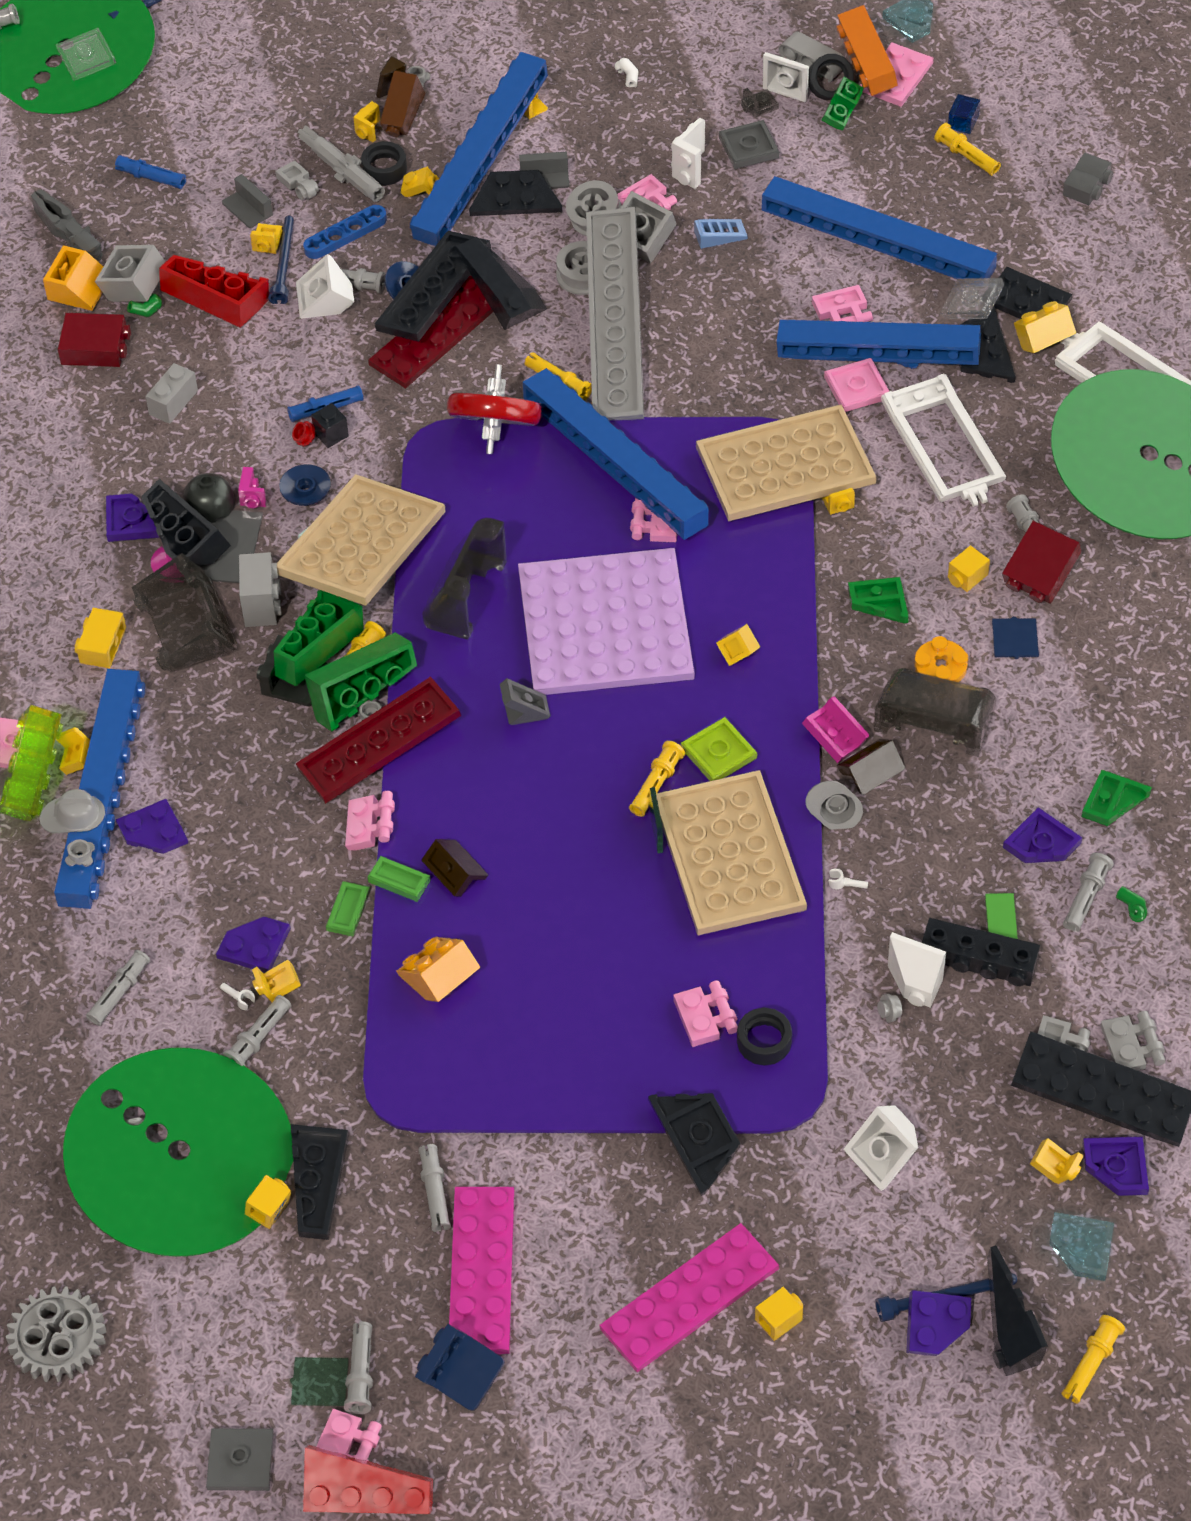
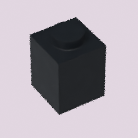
(330, 425)

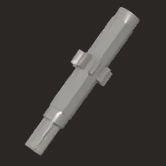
(345, 165)

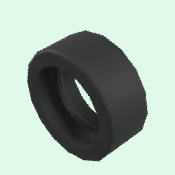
(836, 59)
(385, 150)
(767, 1017)

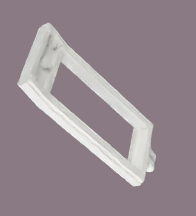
(1081, 343)
(928, 395)

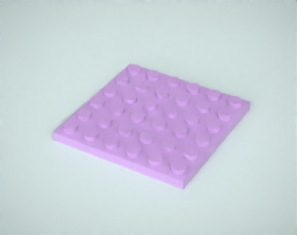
(605, 621)

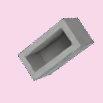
(171, 393)

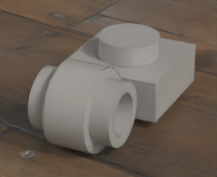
(297, 177)

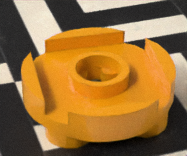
(940, 649)

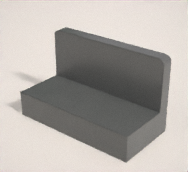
(551, 165)
(248, 203)

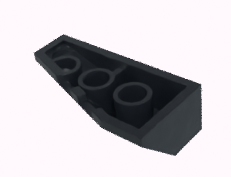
(503, 288)
(182, 527)
(1016, 1332)

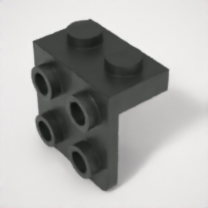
(278, 688)

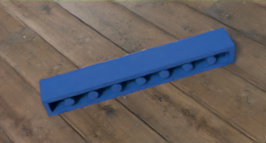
(879, 342)

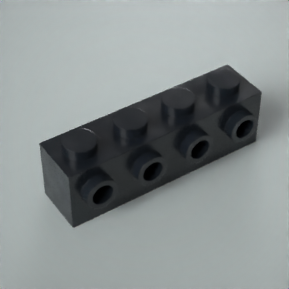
(983, 952)

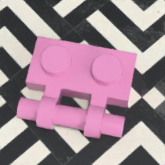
(650, 189)
(842, 302)
(657, 528)
(363, 823)
(697, 1017)
(343, 1430)

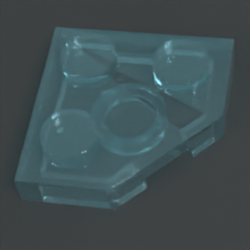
(910, 18)
(1082, 1244)

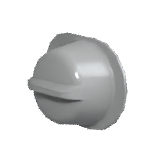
(834, 805)
(72, 813)

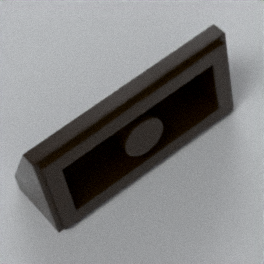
(386, 75)

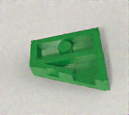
(879, 598)
(1113, 798)

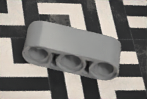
(807, 51)

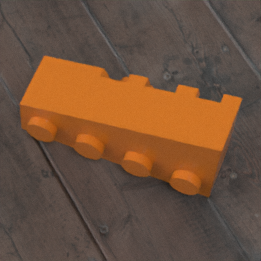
(866, 51)

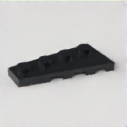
(317, 1175)

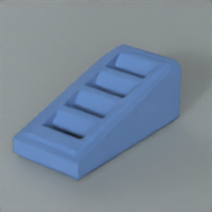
(706, 234)

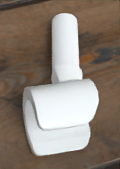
(841, 882)
(239, 995)

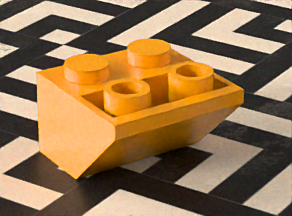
(73, 279)
(438, 967)

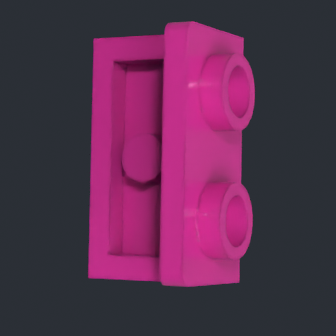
(836, 730)

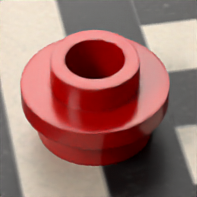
(303, 433)

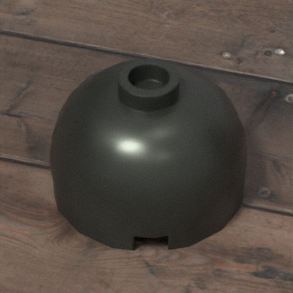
(210, 496)

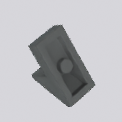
(523, 703)

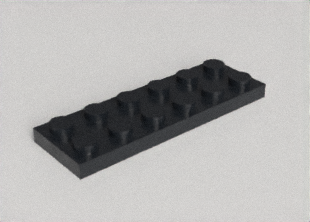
(427, 290)
(1103, 1089)

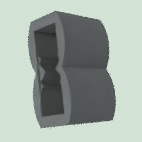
(1087, 179)

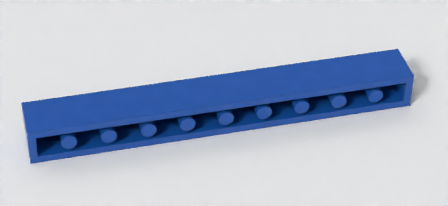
(479, 149)
(877, 231)
(617, 454)
(101, 778)

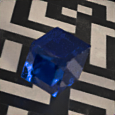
(964, 113)

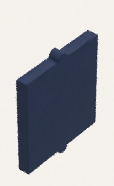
(1015, 637)

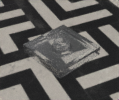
(85, 54)
(972, 298)

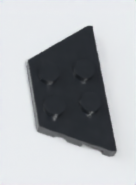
(515, 194)
(993, 356)
(697, 1134)

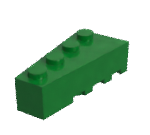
(317, 636)
(358, 677)

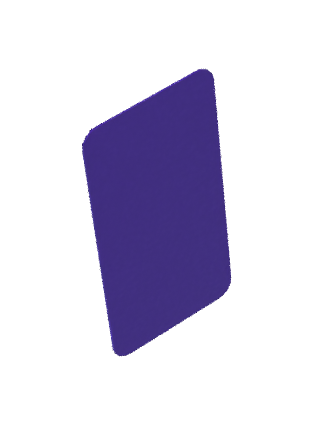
(578, 911)

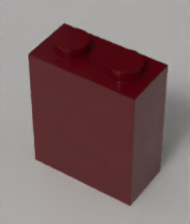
(93, 339)
(1041, 563)

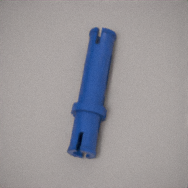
(140, 168)
(313, 405)

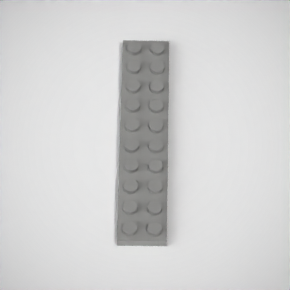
(614, 314)

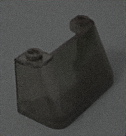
(475, 554)
(185, 614)
(936, 706)

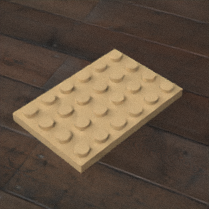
(785, 462)
(360, 539)
(729, 853)

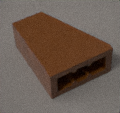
(401, 103)

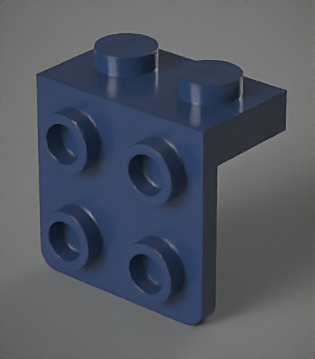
(460, 1367)

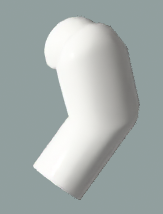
(631, 71)

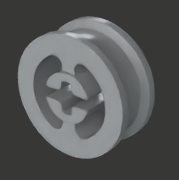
(582, 201)
(573, 280)

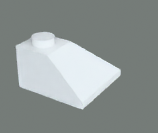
(785, 77)
(324, 290)
(916, 969)
(883, 1145)

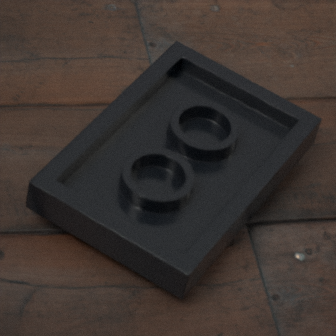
(1026, 294)

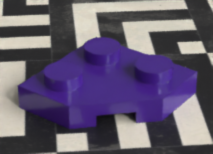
(127, 519)
(153, 828)
(1042, 839)
(254, 943)
(1117, 1164)
(935, 1321)

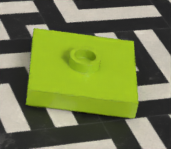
(719, 750)

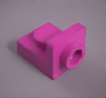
(248, 490)

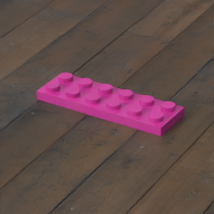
(483, 1264)
(689, 1297)

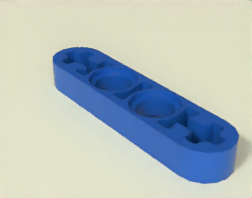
(343, 229)

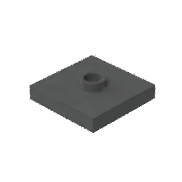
(748, 144)
(240, 1459)

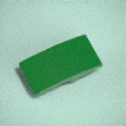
(842, 104)

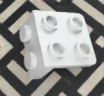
(687, 154)

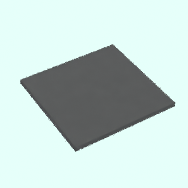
(241, 531)

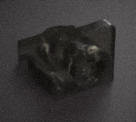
(758, 103)

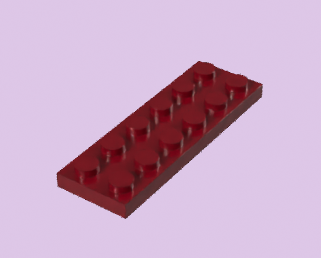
(408, 359)
(378, 739)

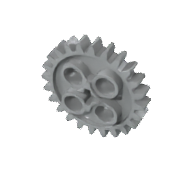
(79, 1342)

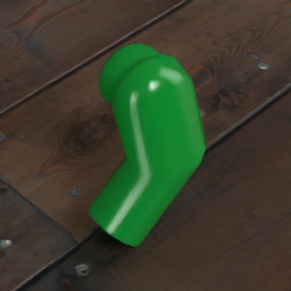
(147, 308)
(1136, 904)

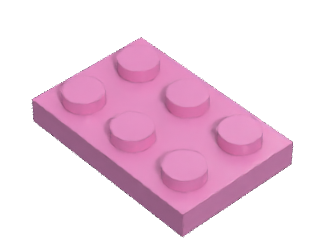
(909, 70)

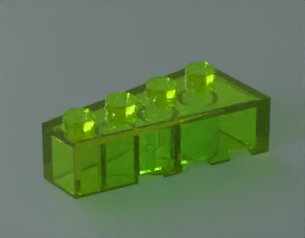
(30, 763)

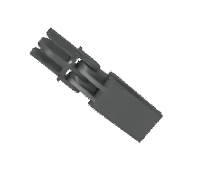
(62, 224)

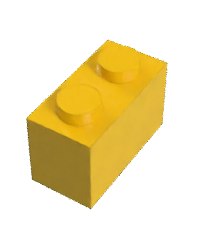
(1044, 327)
(100, 637)

